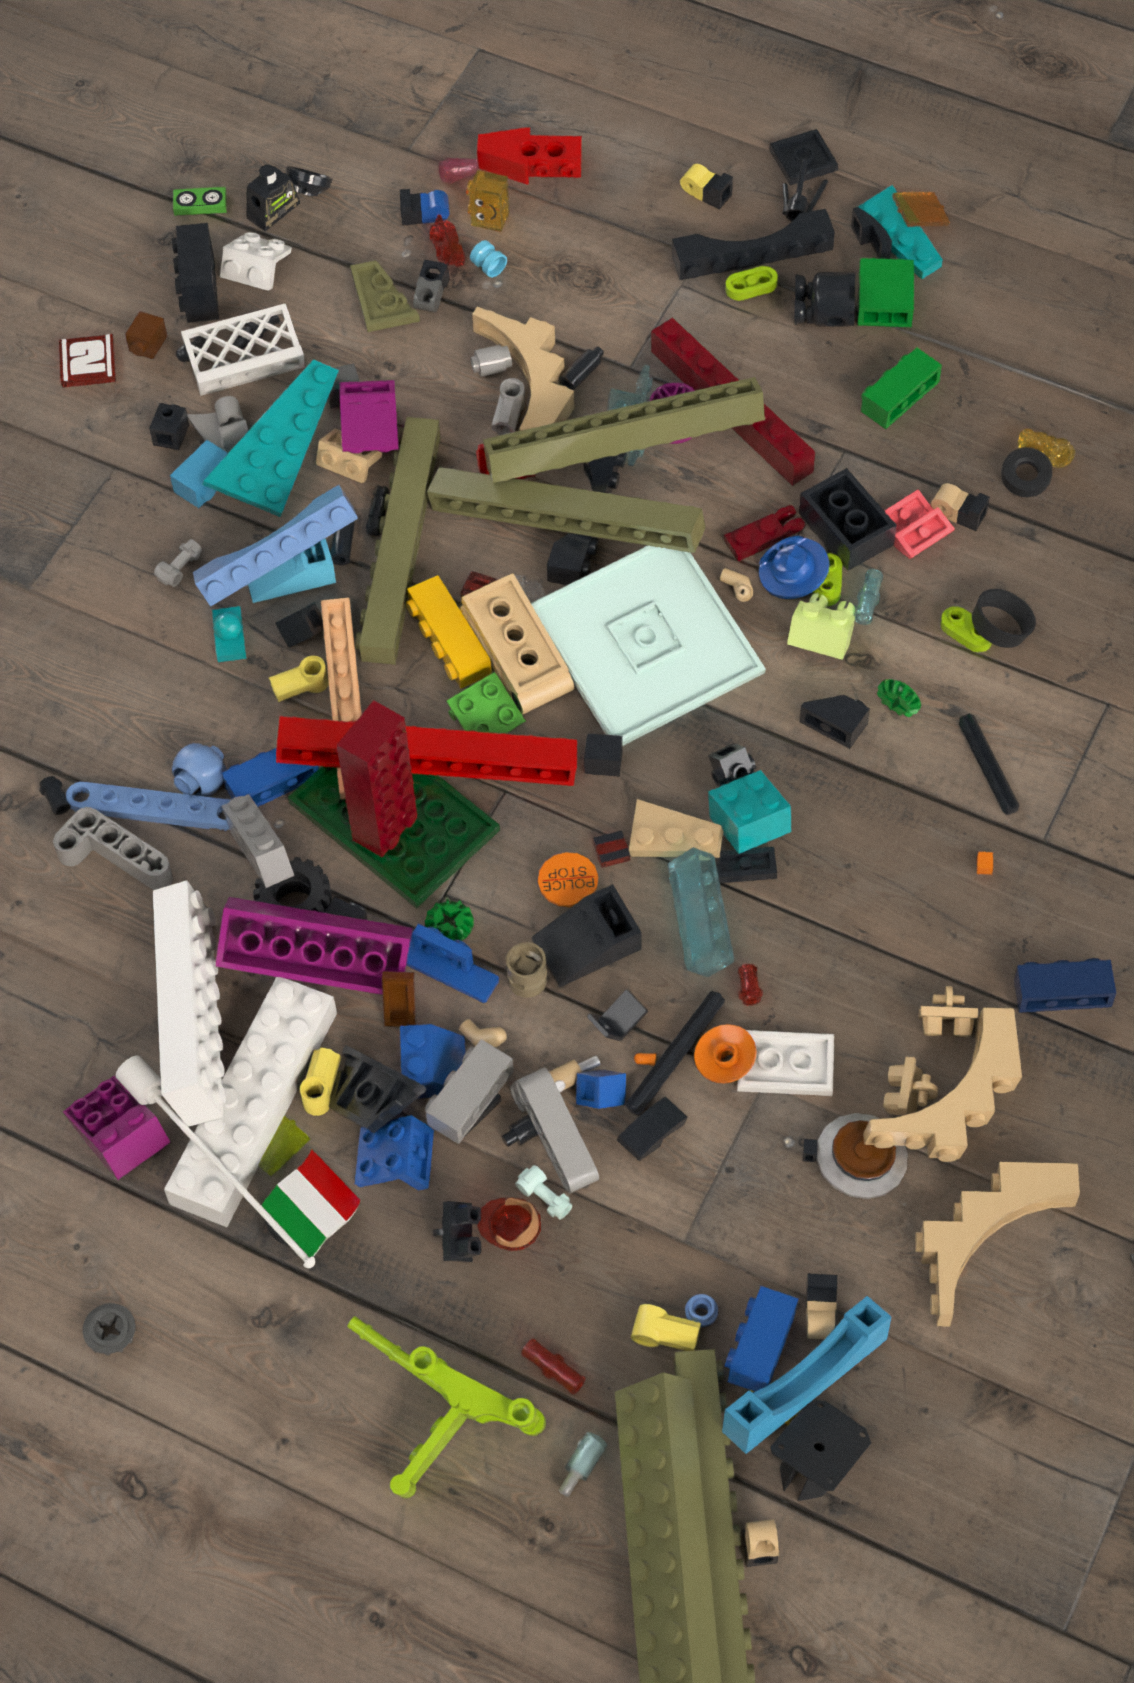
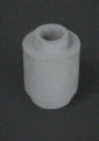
(491, 360)

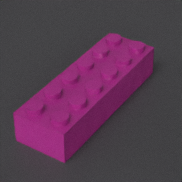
(310, 945)

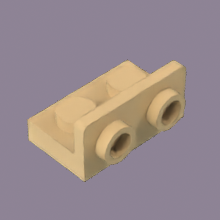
(344, 463)

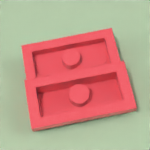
(917, 524)

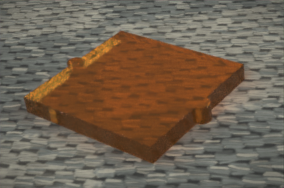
(920, 209)

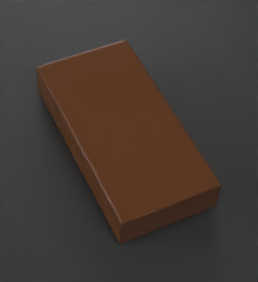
(399, 998)

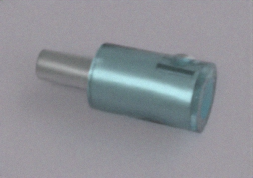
(583, 1461)

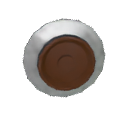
(856, 1167)

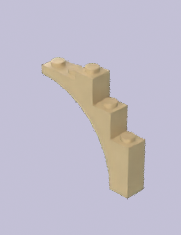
(531, 349)
(942, 1125)
(1015, 1191)

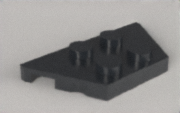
(371, 1091)

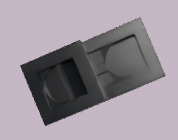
(871, 231)
(651, 1128)

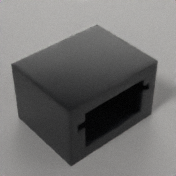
(809, 1150)

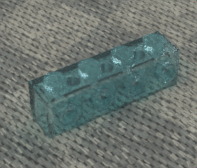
(700, 912)

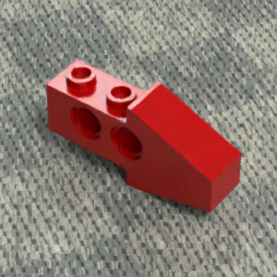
(524, 155)

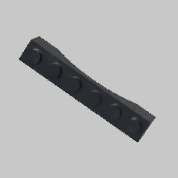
(701, 255)
(572, 552)

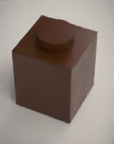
(146, 335)

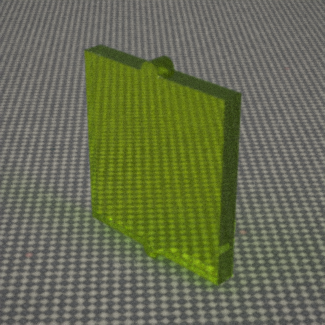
(283, 1146)

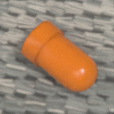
(645, 1058)

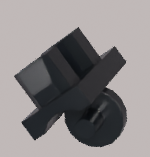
(457, 1231)

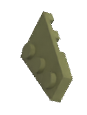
(379, 299)

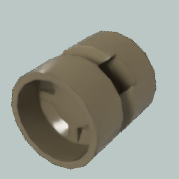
(526, 969)

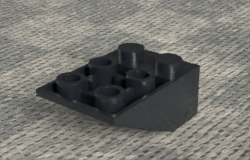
(589, 936)

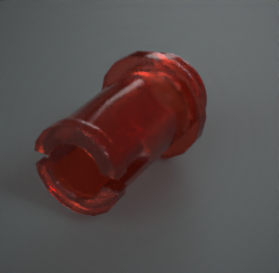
(750, 991)

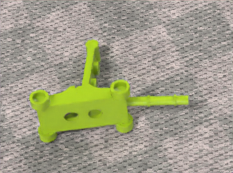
(463, 1394)

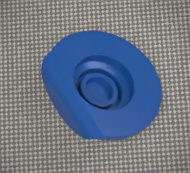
(793, 567)

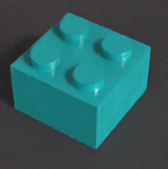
(750, 811)

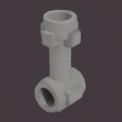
(171, 573)

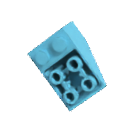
(302, 572)

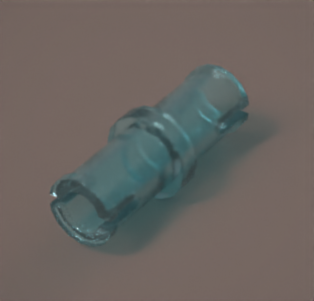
(868, 597)

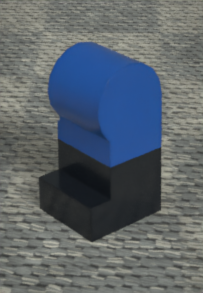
(423, 207)

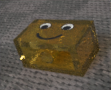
(488, 200)

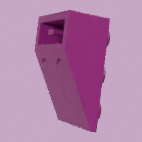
(368, 416)
(116, 1127)

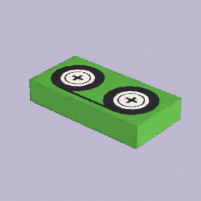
(199, 201)

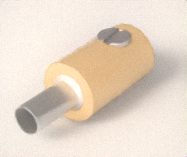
(566, 1074)

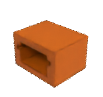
(985, 863)

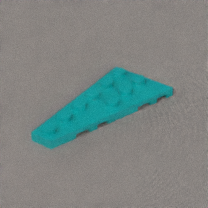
(271, 453)

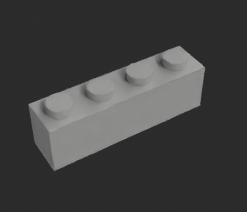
(257, 840)

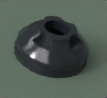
(307, 181)

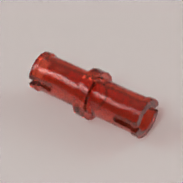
(553, 1366)

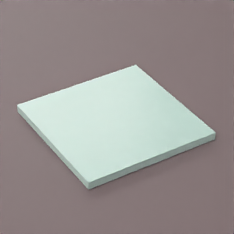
(647, 640)

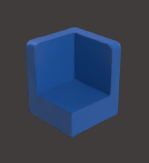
(601, 1089)

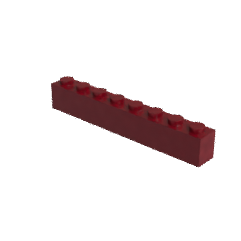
(701, 370)

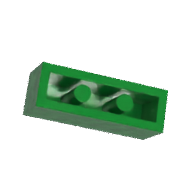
(900, 387)

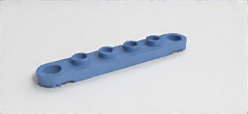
(150, 805)

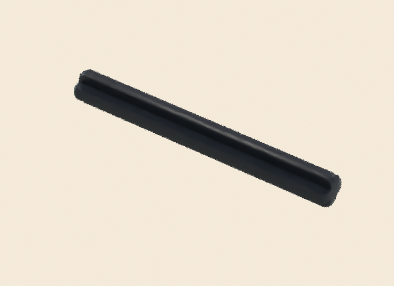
(675, 1053)

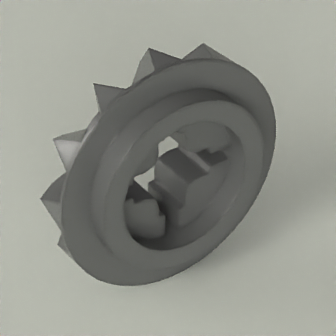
(106, 1316)

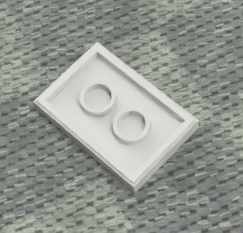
(791, 1064)

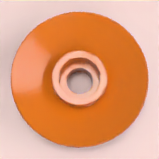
(718, 1044)

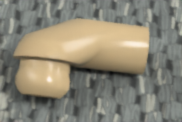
(741, 584)
(492, 1035)

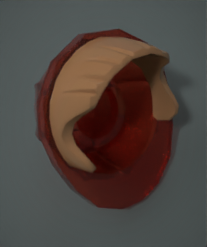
(510, 1223)

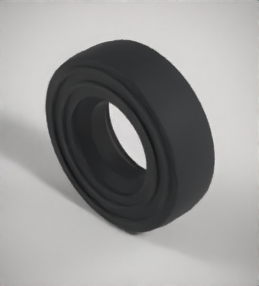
(1026, 456)

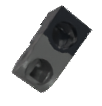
(431, 286)

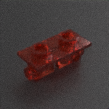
(446, 242)

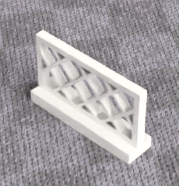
(254, 366)

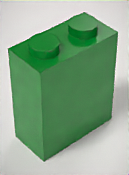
(885, 292)

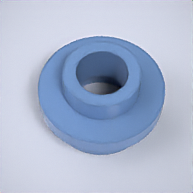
(701, 1301)

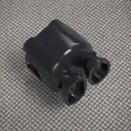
(831, 299)

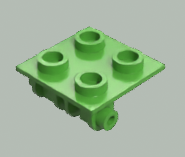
(485, 707)

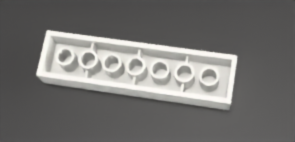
(188, 1004)
(258, 1095)

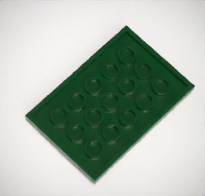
(427, 854)

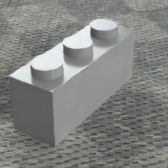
(469, 1091)

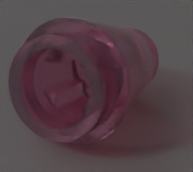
(457, 169)

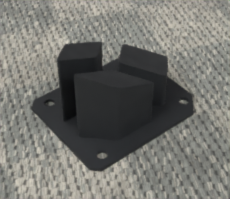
(821, 1447)

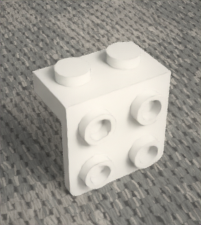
(252, 260)

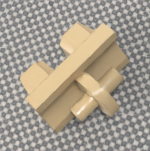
(933, 1016)
(914, 1088)

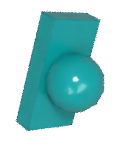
(229, 634)

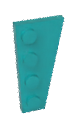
(907, 242)

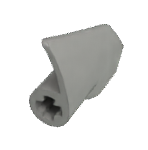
(224, 426)

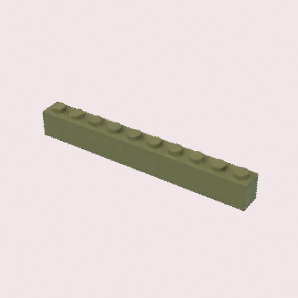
(624, 429)
(568, 510)
(399, 541)
(719, 1502)

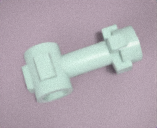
(532, 1181)

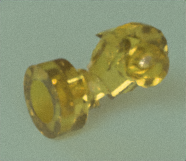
(1057, 450)

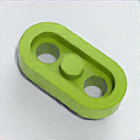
(751, 283)
(833, 580)
(963, 629)

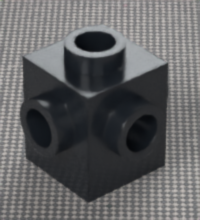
(731, 764)

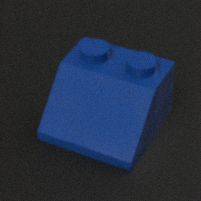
(430, 1055)

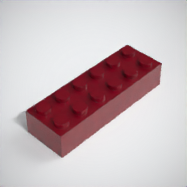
(377, 778)

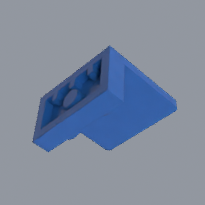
(395, 1152)

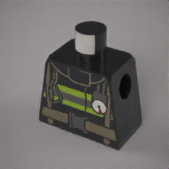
(270, 197)

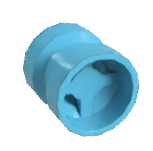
(491, 261)

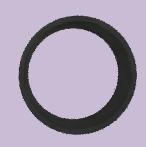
(1013, 606)

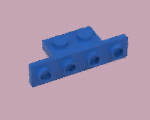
(449, 963)

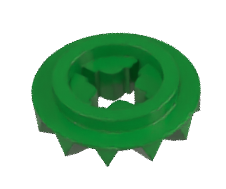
(906, 704)
(463, 919)

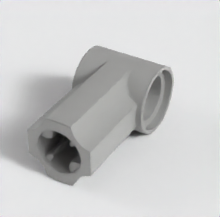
(509, 406)

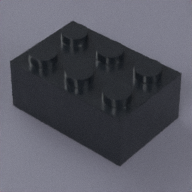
(196, 272)
(847, 519)

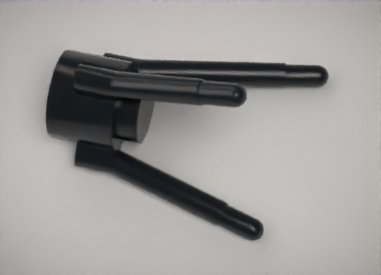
(798, 203)

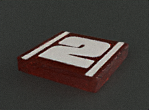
(87, 360)

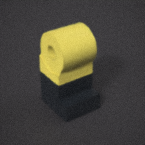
(707, 185)

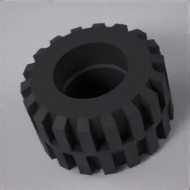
(305, 880)

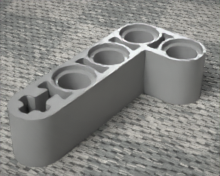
(117, 852)
(555, 1128)

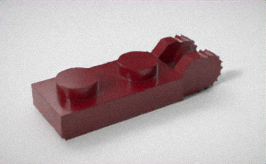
(763, 533)

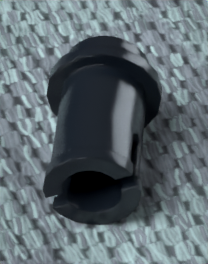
(51, 789)

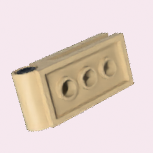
(526, 684)

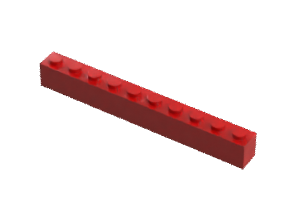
(441, 751)

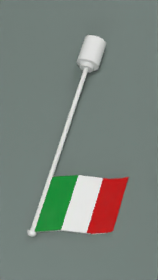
(300, 1208)

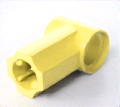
(301, 679)
(319, 1080)
(657, 1328)

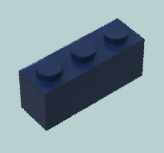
(1064, 985)

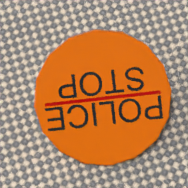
(567, 879)

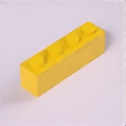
(448, 631)

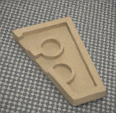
(671, 833)

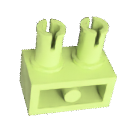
(821, 628)

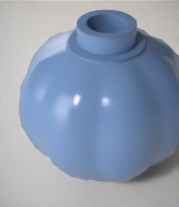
(198, 767)

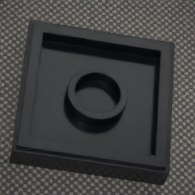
(808, 146)

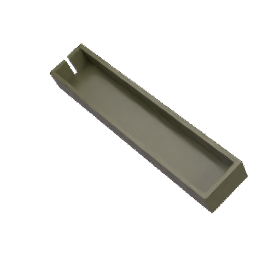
(666, 1532)

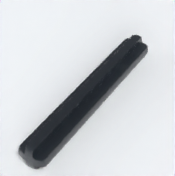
(988, 764)

